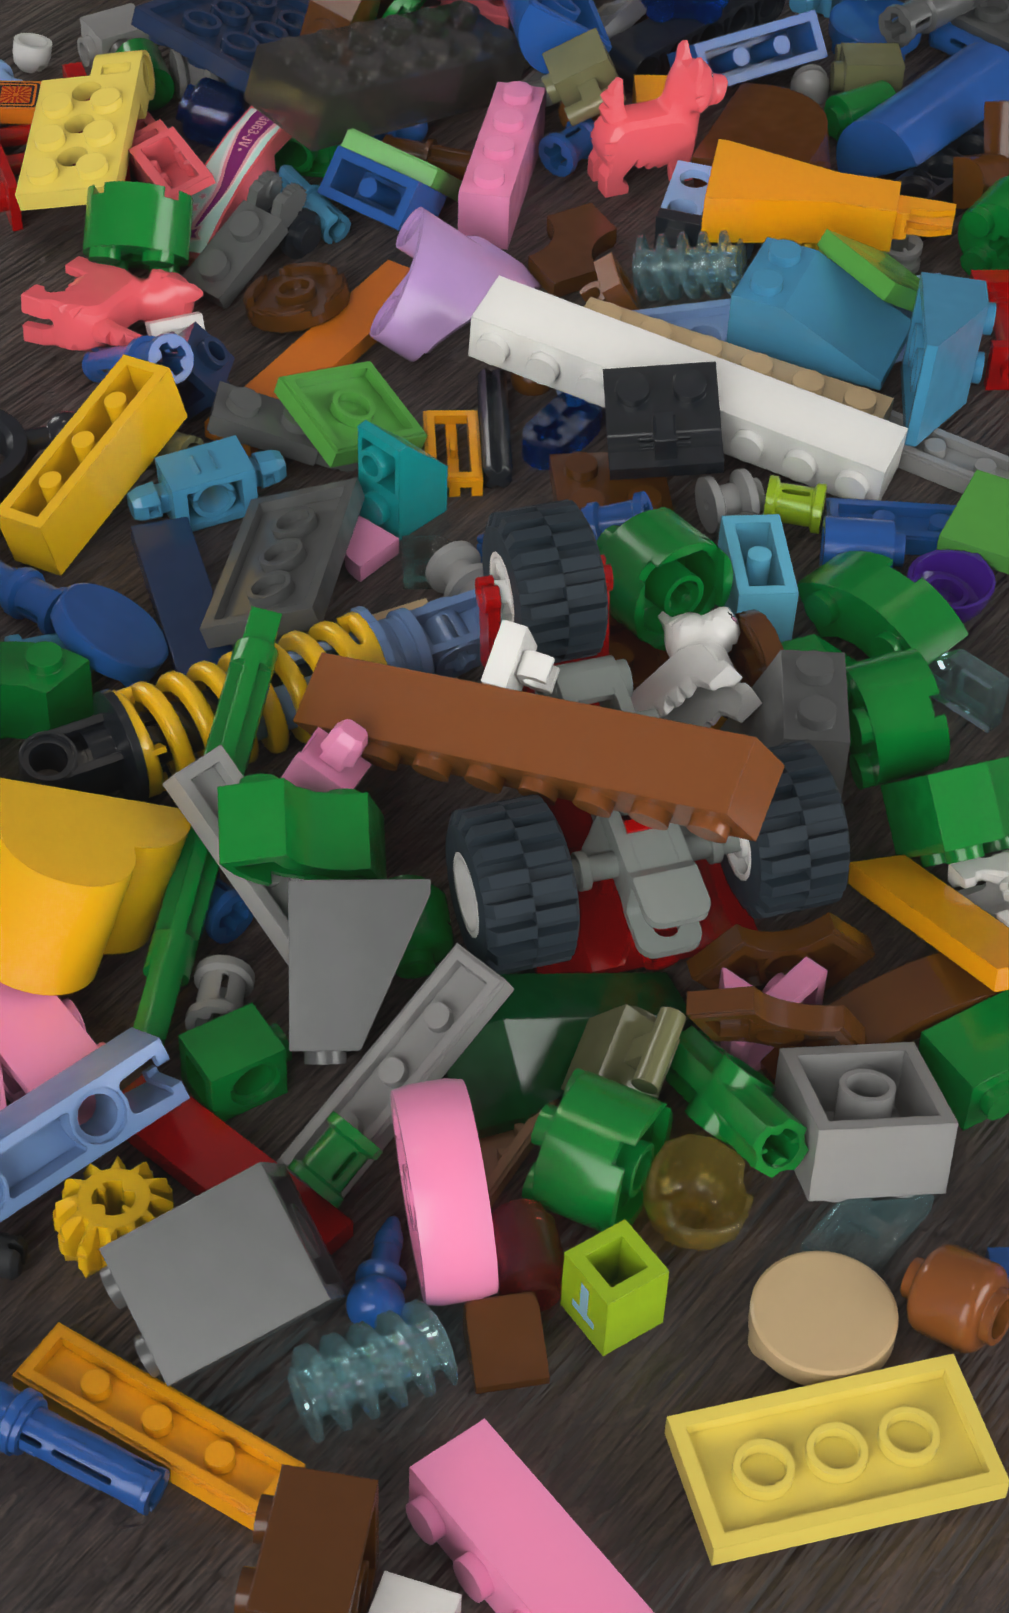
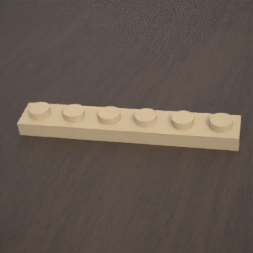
(810, 380)

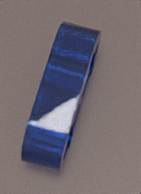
(552, 425)

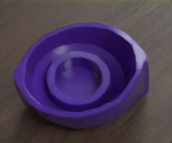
(959, 577)

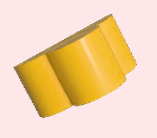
(78, 881)

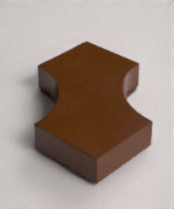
(576, 241)
(763, 954)
(758, 1018)

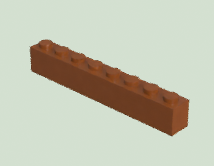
(548, 747)

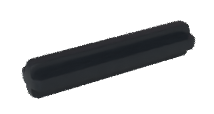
(494, 428)

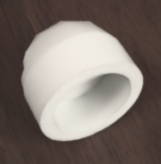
(31, 52)

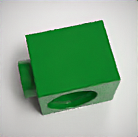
(235, 1062)

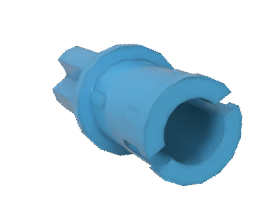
(333, 222)

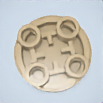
(821, 1317)

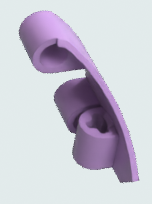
(442, 286)

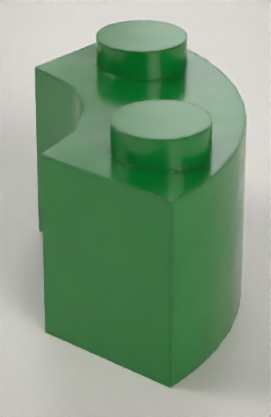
(879, 607)
(41, 688)
(299, 832)

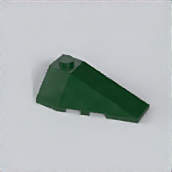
(533, 1036)

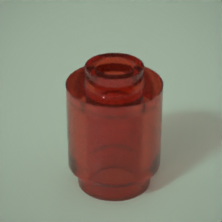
(528, 1251)

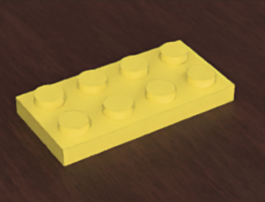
(834, 1458)

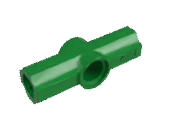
(736, 1104)

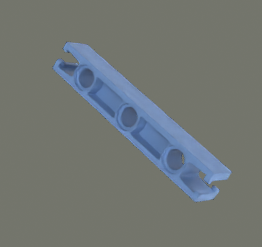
(41, 1129)

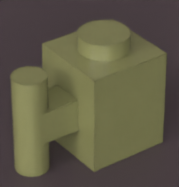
(866, 63)
(578, 75)
(630, 1047)

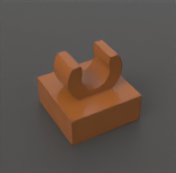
(612, 284)

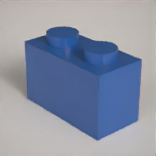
(376, 189)

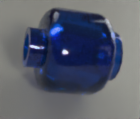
(209, 111)

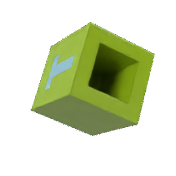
(614, 1287)

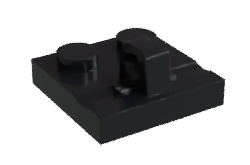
(663, 421)

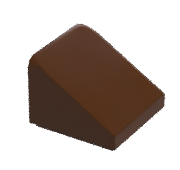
(505, 1342)

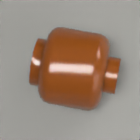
(957, 1298)

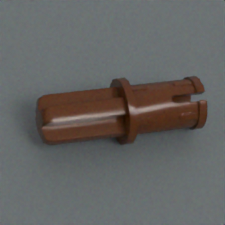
(446, 158)

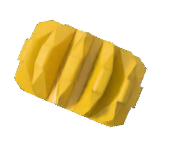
(105, 1209)

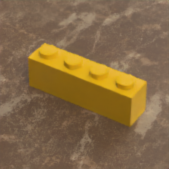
(91, 464)

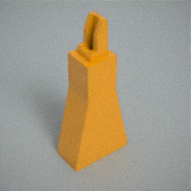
(783, 198)

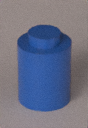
(861, 534)

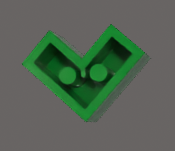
(950, 813)

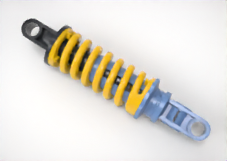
(127, 744)

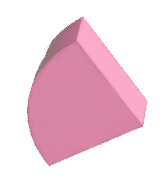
(369, 549)

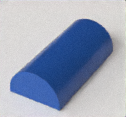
(548, 23)
(925, 113)

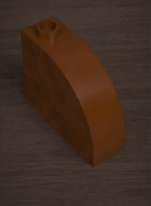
(771, 121)

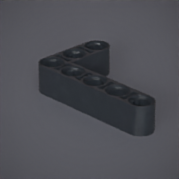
(646, 44)

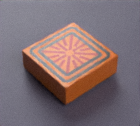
(18, 101)

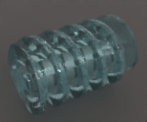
(687, 267)
(369, 1365)

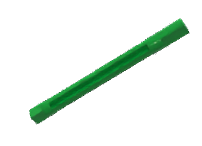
(195, 876)

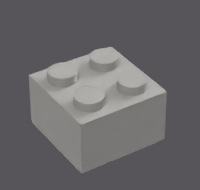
(869, 1121)

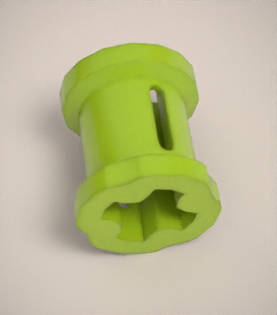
(796, 503)

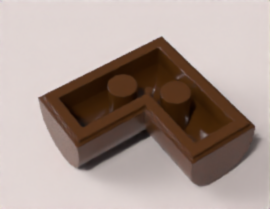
(979, 171)

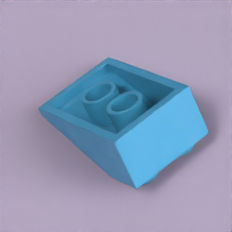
(815, 316)
(943, 350)

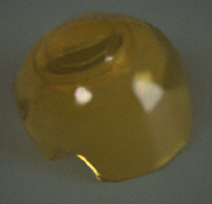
(696, 1193)

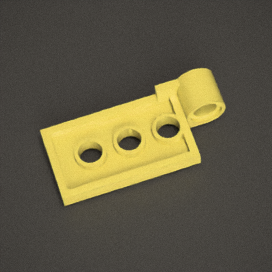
(118, 97)

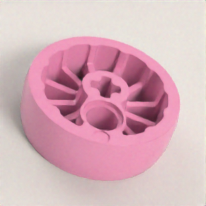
(444, 1191)

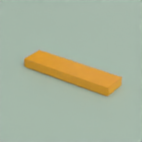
(937, 915)
(154, 1421)

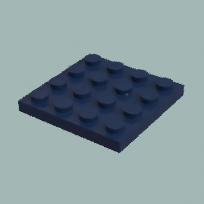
(220, 33)

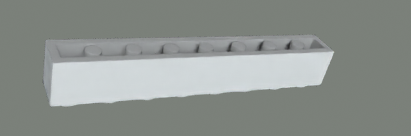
(759, 415)

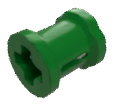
(335, 1159)

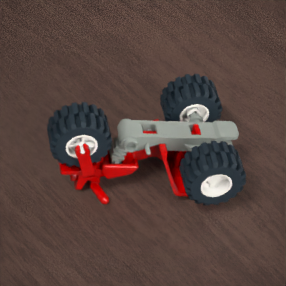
(607, 892)

